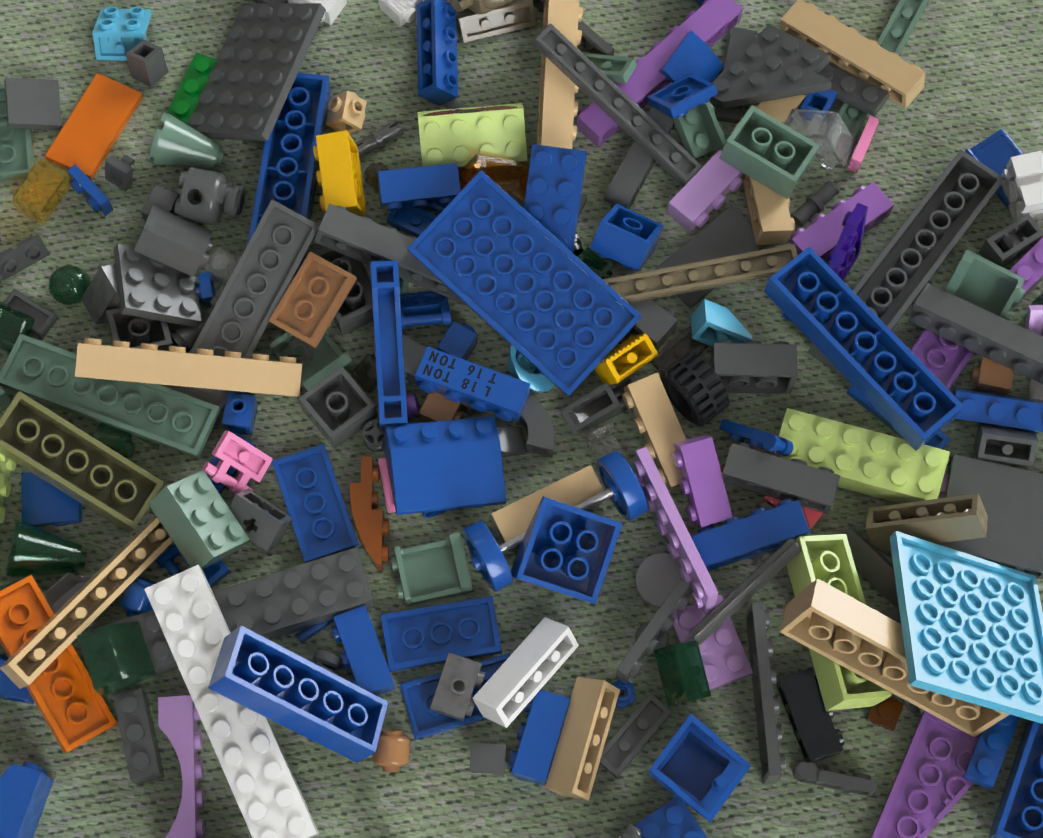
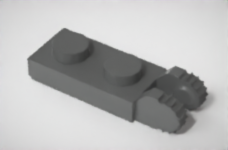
(833, 779)

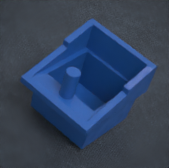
(699, 768)

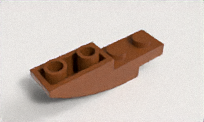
(369, 521)

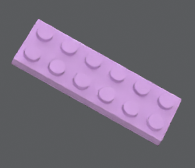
(671, 524)

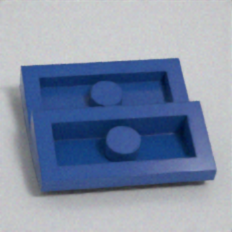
(692, 57)
(46, 504)

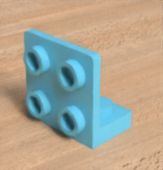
(119, 31)

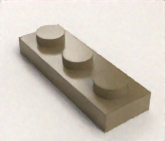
(498, 21)

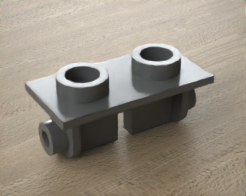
(27, 253)

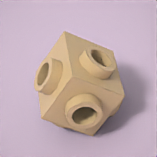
(346, 112)

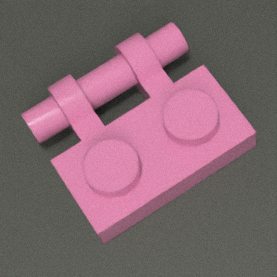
(242, 457)

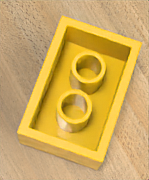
(340, 172)

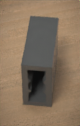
(174, 241)

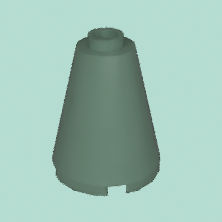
(183, 146)

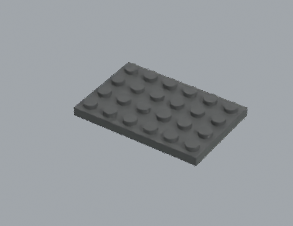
(256, 70)

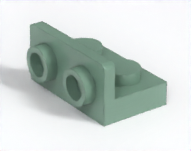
(700, 130)

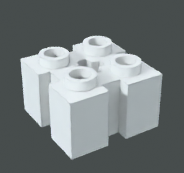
(1024, 185)

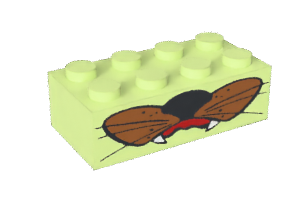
(463, 132)

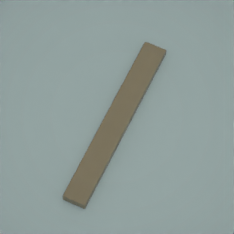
(702, 274)

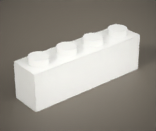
(525, 672)

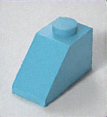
(716, 323)

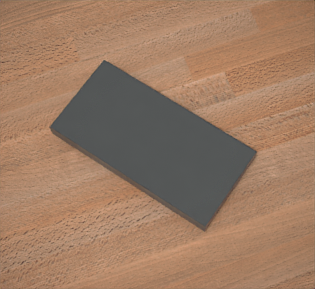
(723, 237)

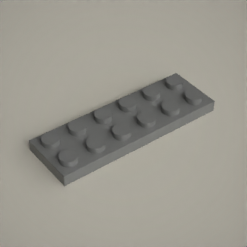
(765, 702)

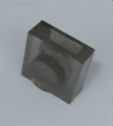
(366, 373)

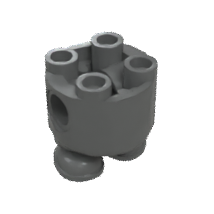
(216, 196)

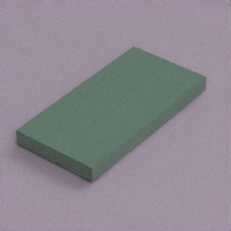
(15, 147)

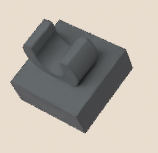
(120, 171)

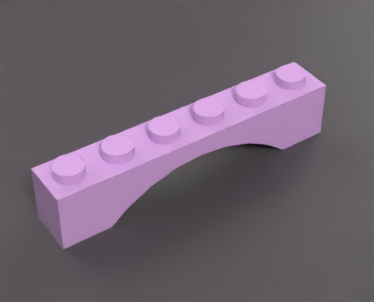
(179, 722)

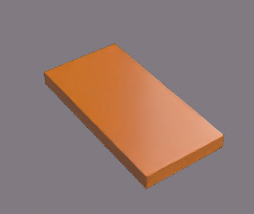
(94, 125)

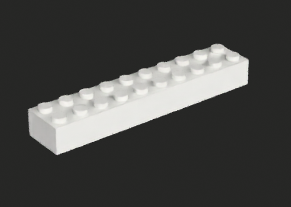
(238, 735)

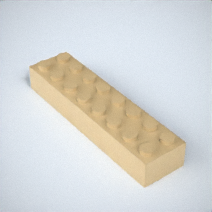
(872, 648)

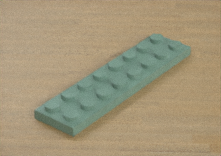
(135, 407)

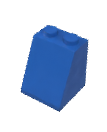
(22, 799)

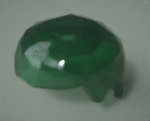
(69, 284)

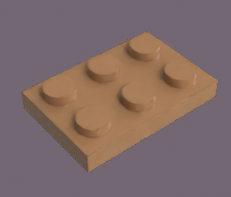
(312, 299)

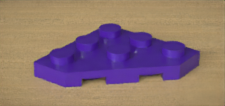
(849, 244)

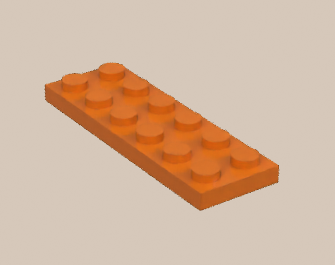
(65, 687)

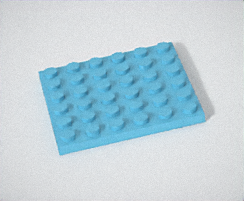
(970, 627)

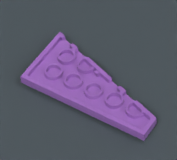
(927, 780)

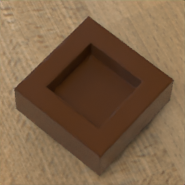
(885, 713)

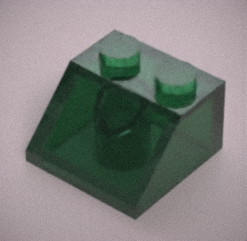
(116, 656)

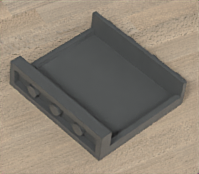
(1013, 509)

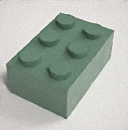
(769, 151)
(198, 520)

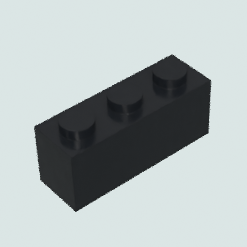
(808, 717)

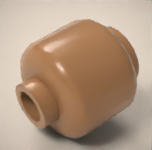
(392, 750)

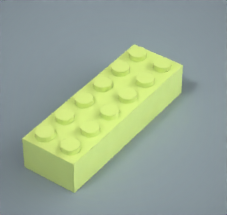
(865, 458)
(832, 562)

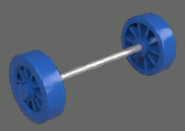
(619, 484)

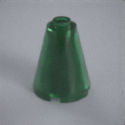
(42, 553)

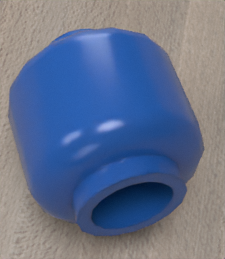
(135, 598)

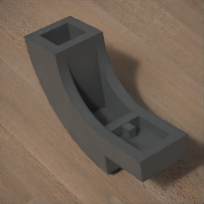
(538, 428)

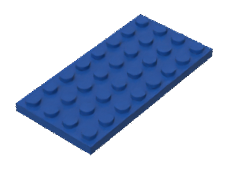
(524, 283)

